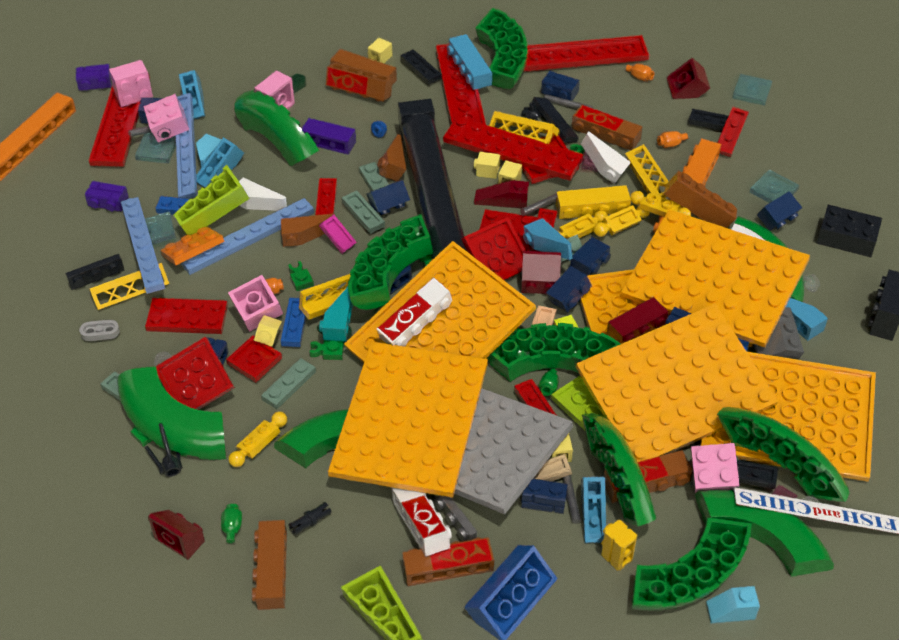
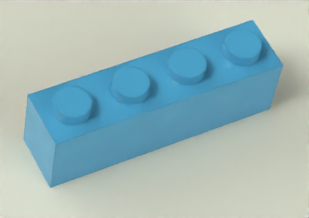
(469, 62)

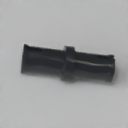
(309, 518)

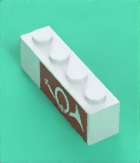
(415, 314)
(422, 520)

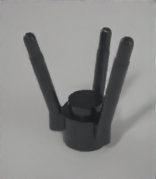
(171, 465)

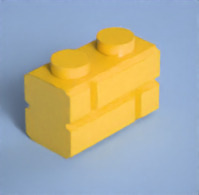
(618, 544)

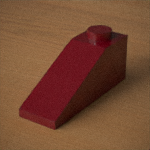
(506, 194)

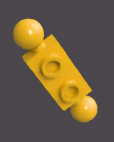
(656, 204)
(620, 221)
(582, 225)
(258, 439)

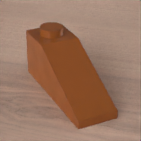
(393, 162)
(301, 229)

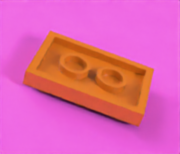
(191, 245)

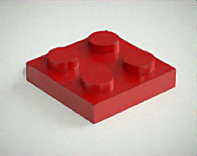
(254, 359)

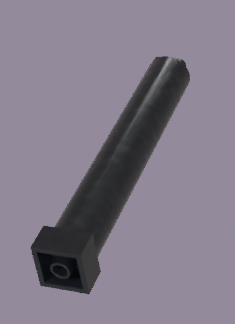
(430, 174)

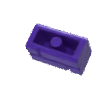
(93, 77)
(106, 196)

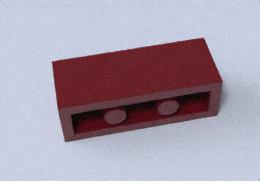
(637, 321)

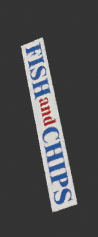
(817, 510)

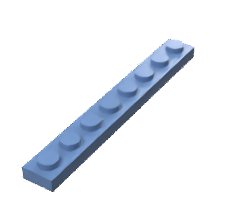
(186, 153)
(247, 236)
(142, 245)

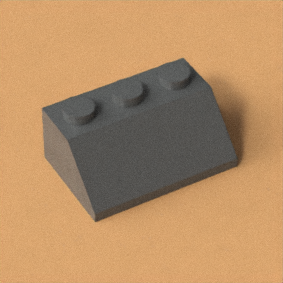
(784, 339)

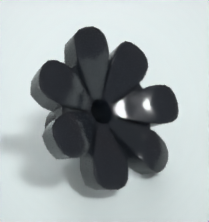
(531, 112)

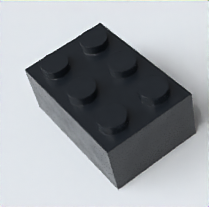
(849, 230)
(886, 310)

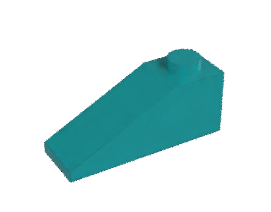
(337, 318)

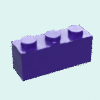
(330, 135)

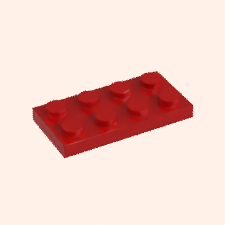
(186, 315)

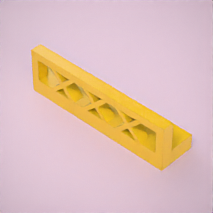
(525, 123)
(641, 173)
(122, 281)
(319, 302)

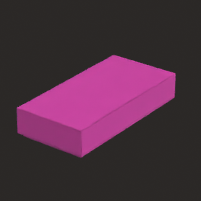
(337, 234)

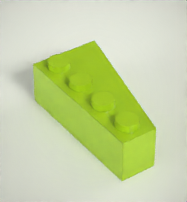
(212, 202)
(380, 605)

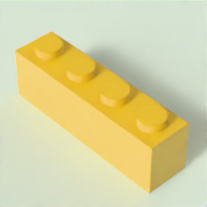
(584, 201)

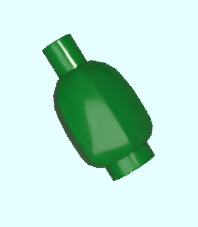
(549, 382)
(231, 521)

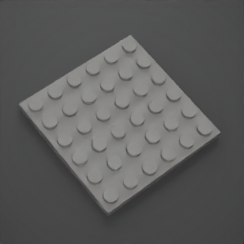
(506, 450)

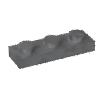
(455, 517)

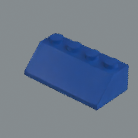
(511, 592)

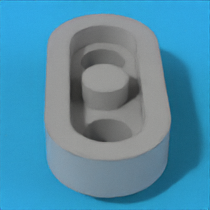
(99, 330)

